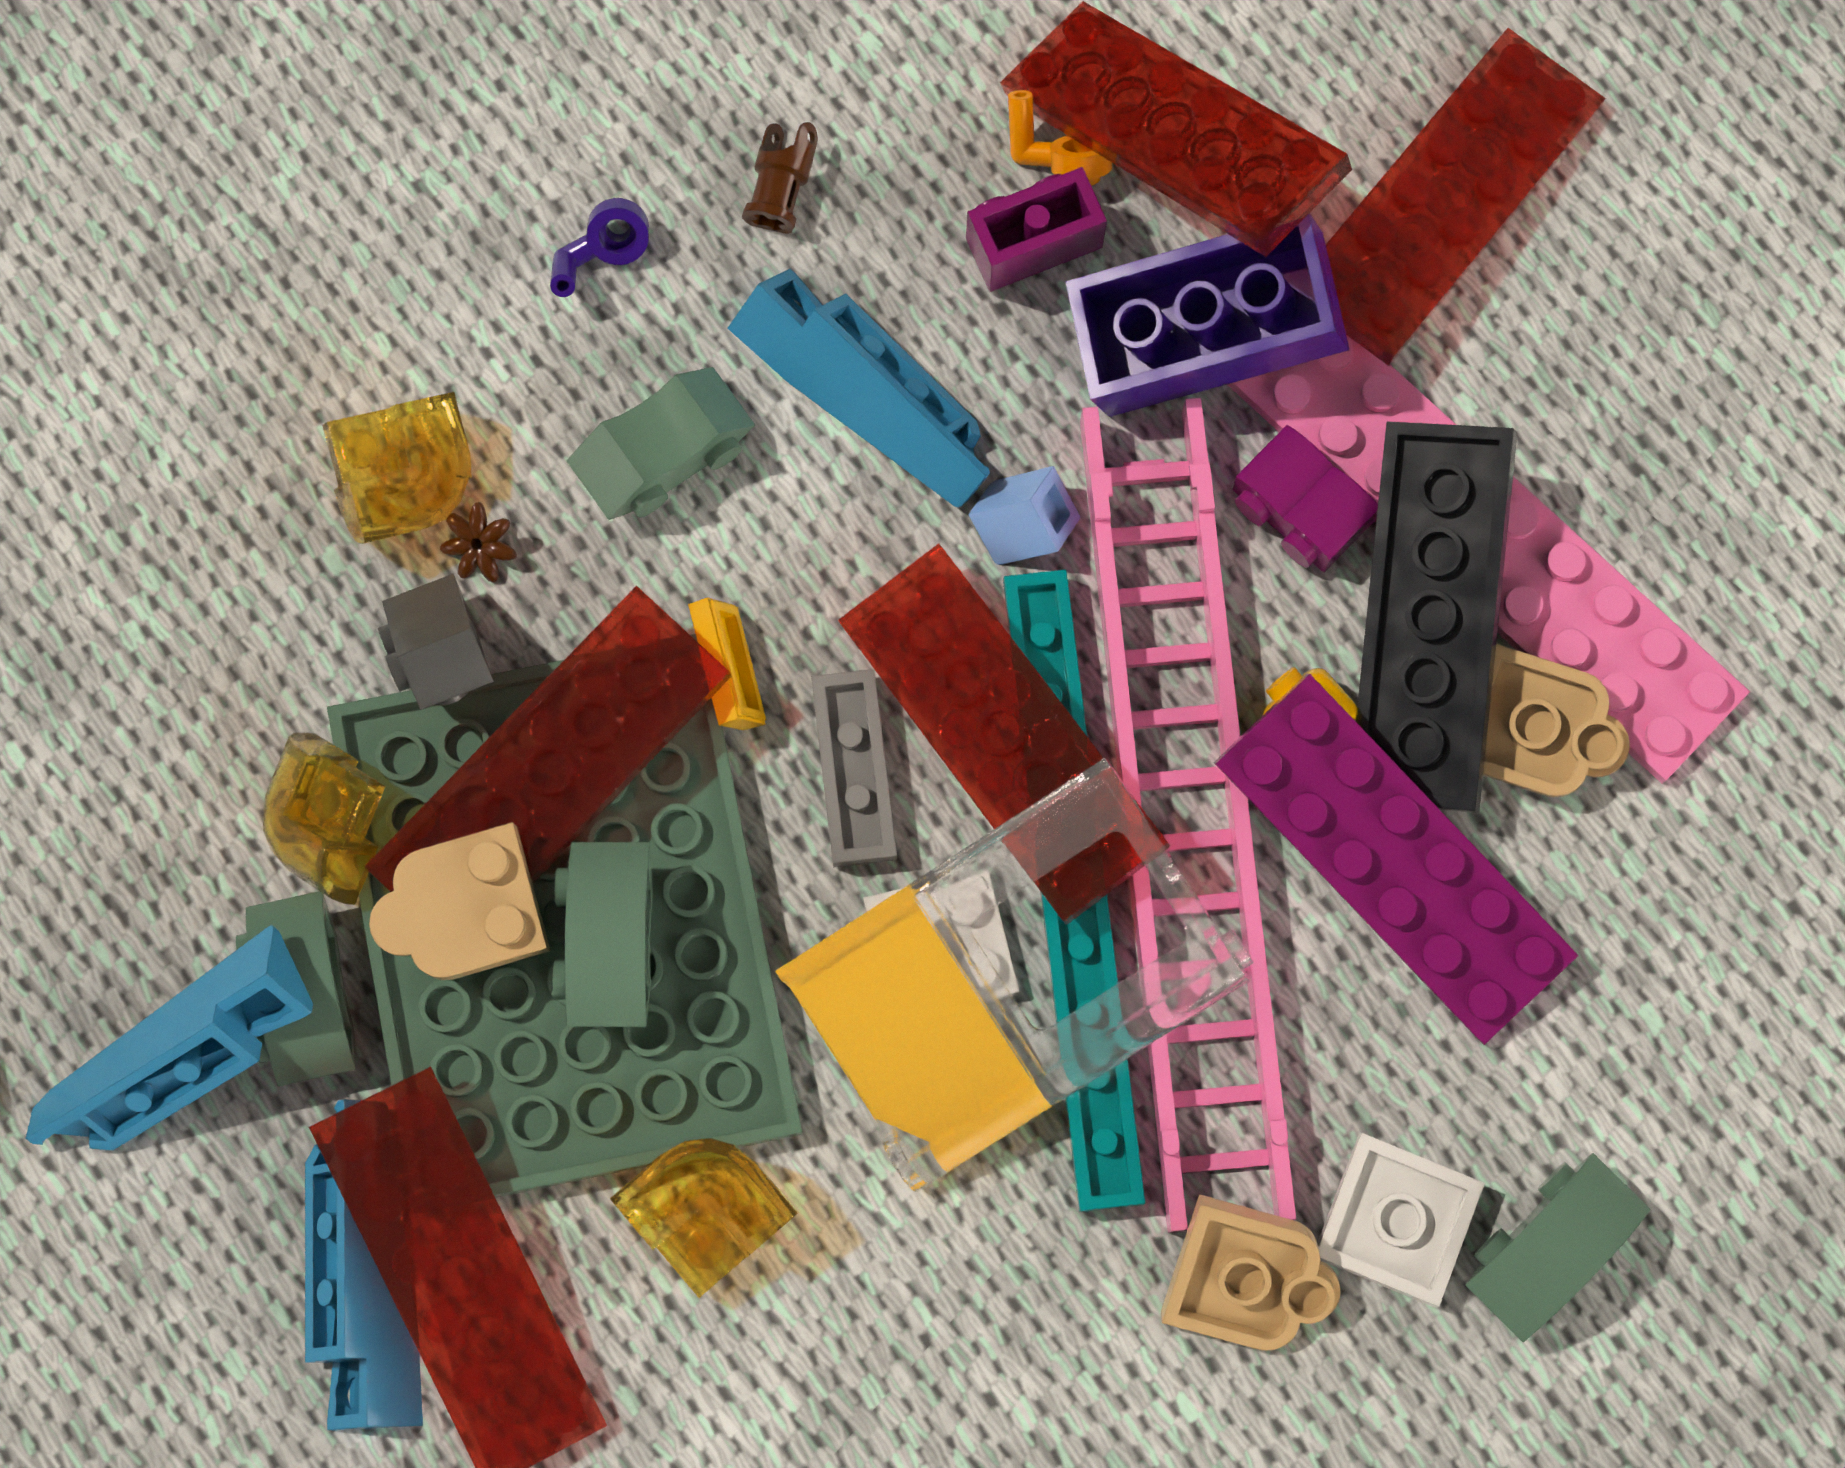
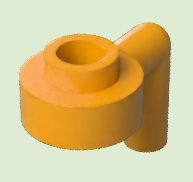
(1061, 154)

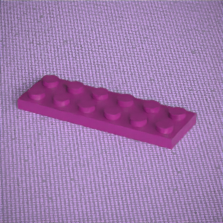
(1395, 858)

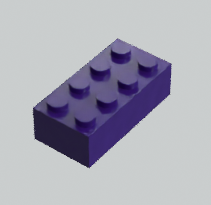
(1204, 318)

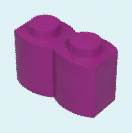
(1304, 499)

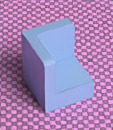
(1024, 516)

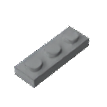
(854, 768)

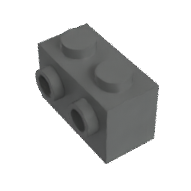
(433, 644)

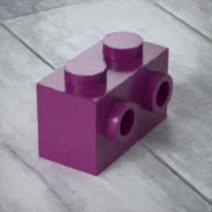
(1035, 228)

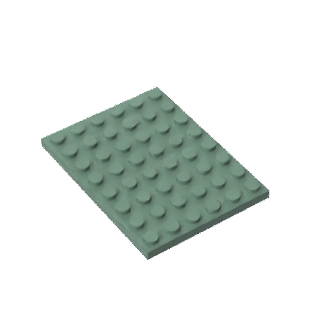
(586, 1101)

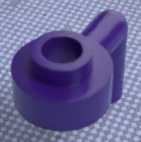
(601, 243)

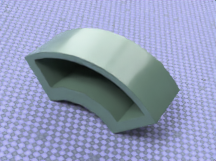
(661, 443)
(605, 934)
(324, 1039)
(1557, 1245)

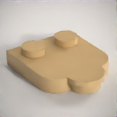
(1549, 726)
(462, 906)
(1248, 1277)

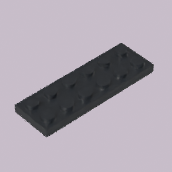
(1437, 603)

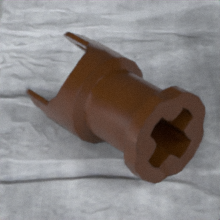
(780, 178)

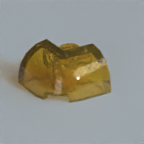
(399, 467)
(320, 816)
(704, 1209)

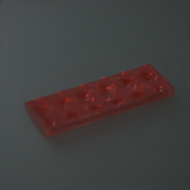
(1178, 128)
(1454, 191)
(985, 712)
(572, 740)
(457, 1275)

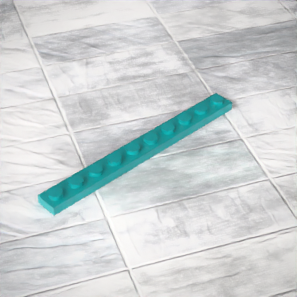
(1082, 951)

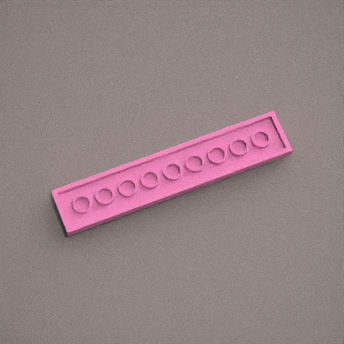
(1556, 589)

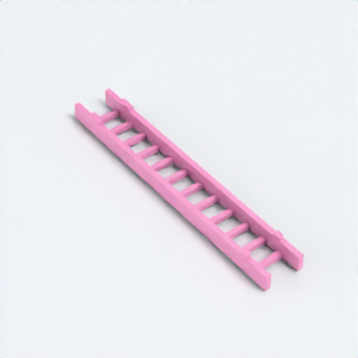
(1238, 836)

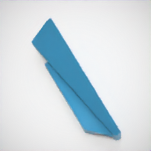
(864, 381)
(178, 1049)
(353, 1315)

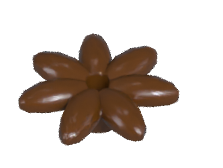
(469, 543)

